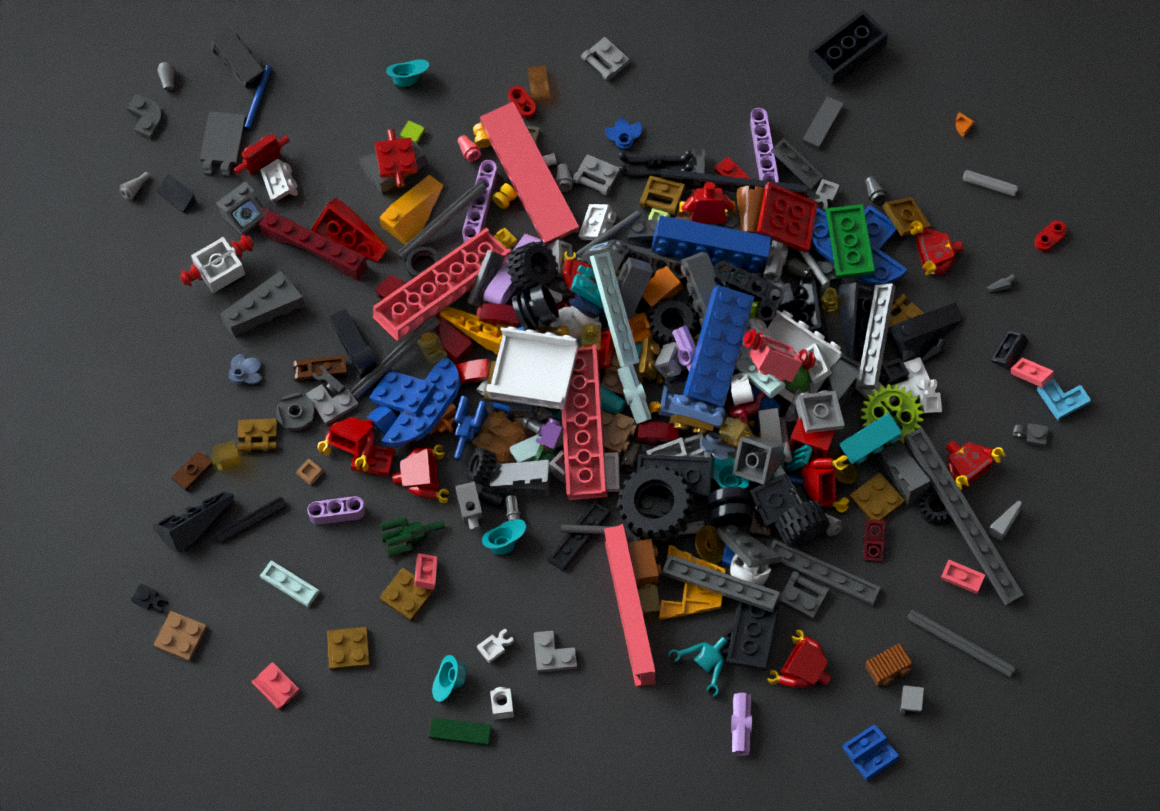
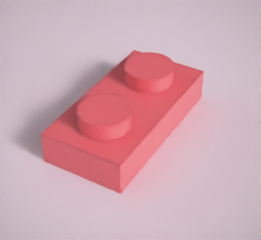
(1032, 372)
(425, 571)
(962, 576)

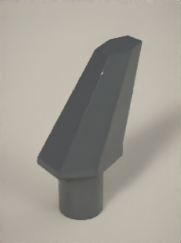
(1002, 284)

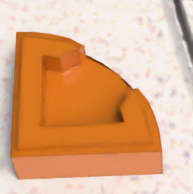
(963, 124)

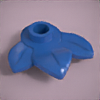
(623, 131)

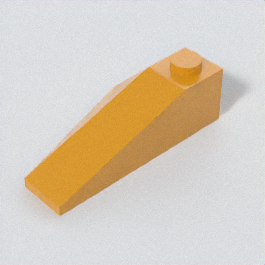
(411, 211)
(483, 333)

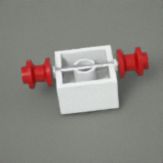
(217, 263)

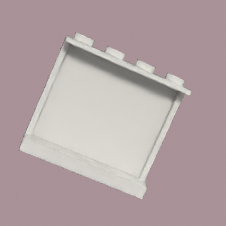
(796, 335)
(533, 368)

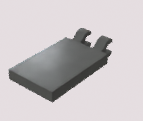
(222, 141)

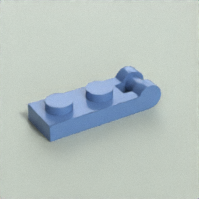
(697, 410)

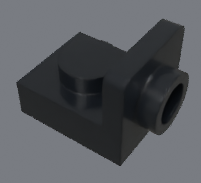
(892, 371)

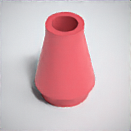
(469, 149)

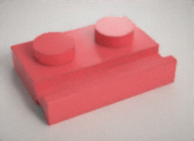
(275, 686)

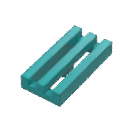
(797, 458)

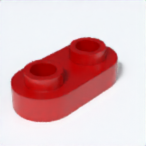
(523, 103)
(1051, 235)

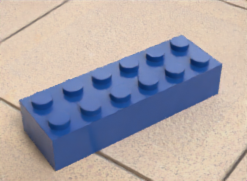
(687, 238)
(718, 346)

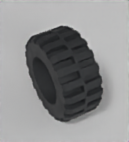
(645, 482)

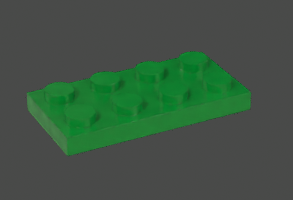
(849, 241)

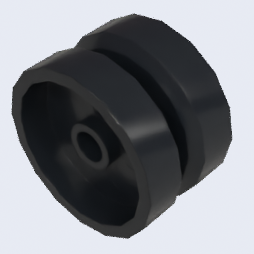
(730, 507)

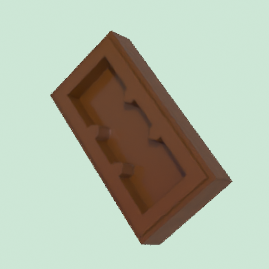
(192, 470)

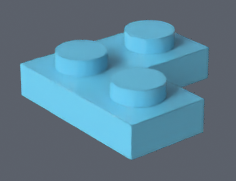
(1063, 403)

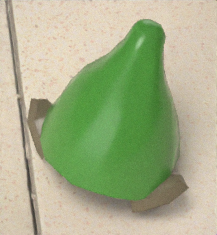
(801, 380)

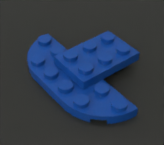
(879, 230)
(418, 400)

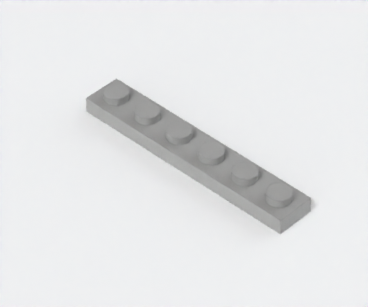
(876, 336)

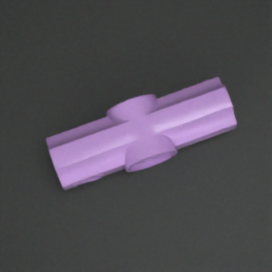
(686, 346)
(741, 724)

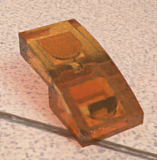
(538, 82)

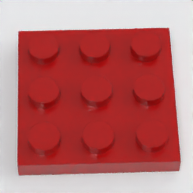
(787, 217)

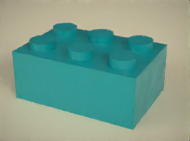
(871, 438)

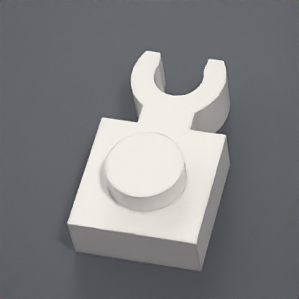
(930, 400)
(493, 647)

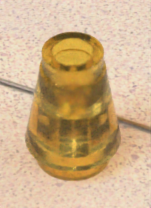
(830, 299)

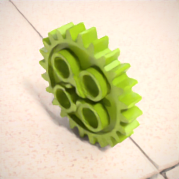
(905, 405)

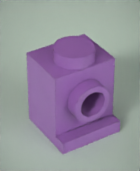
(550, 433)

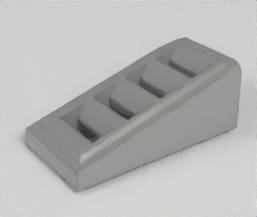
(1003, 523)

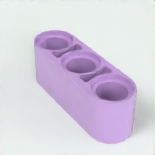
(327, 506)

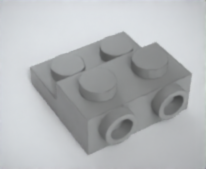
(819, 411)

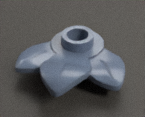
(246, 368)
(712, 443)

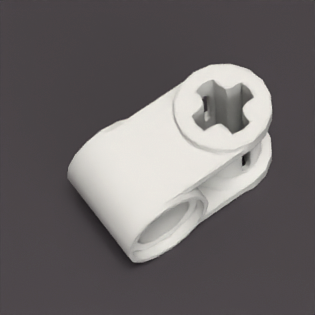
(741, 389)

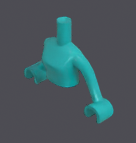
(707, 659)

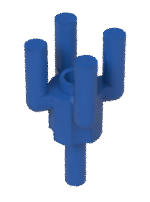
(467, 425)

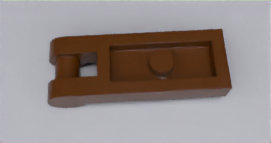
(334, 365)

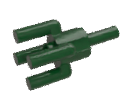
(406, 534)

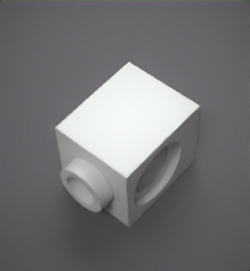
(503, 711)

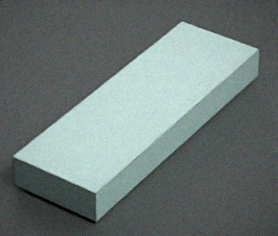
(766, 383)
(527, 449)
(289, 584)

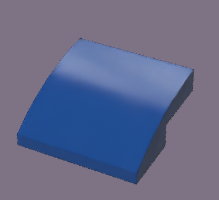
(870, 752)

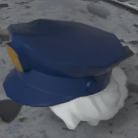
(585, 311)

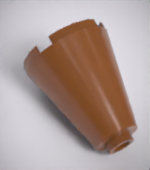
(749, 207)

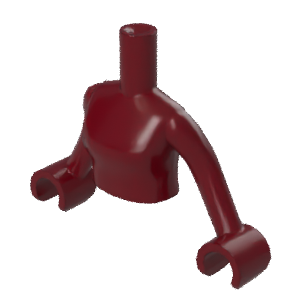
(744, 410)

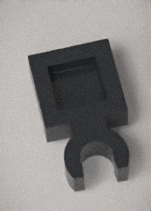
(147, 597)

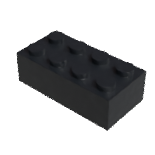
(848, 47)

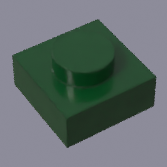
(545, 453)

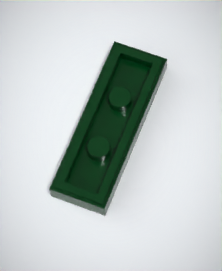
(460, 731)

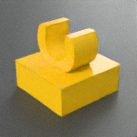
(505, 238)

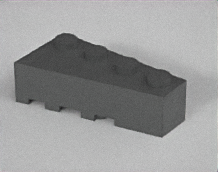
(700, 280)

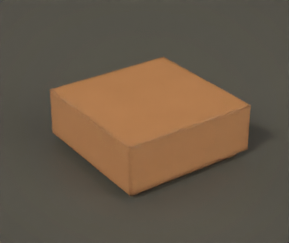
(309, 472)

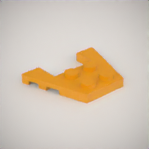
(694, 598)

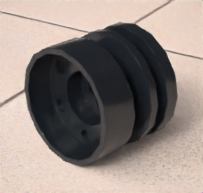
(536, 308)

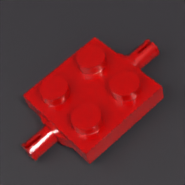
(261, 154)
(395, 157)

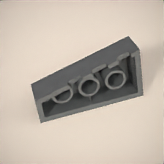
(261, 305)

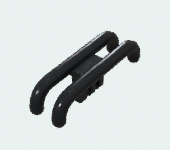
(653, 163)

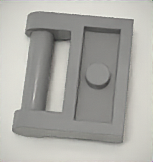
(609, 55)
(598, 170)

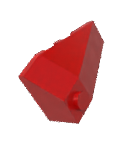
(345, 227)

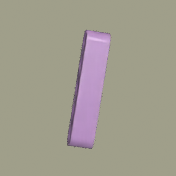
(763, 143)
(480, 211)
(501, 286)

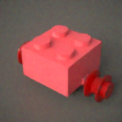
(776, 357)

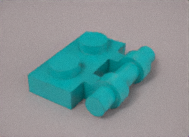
(586, 287)

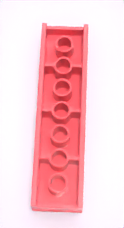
(529, 173)
(436, 286)
(584, 429)
(629, 606)

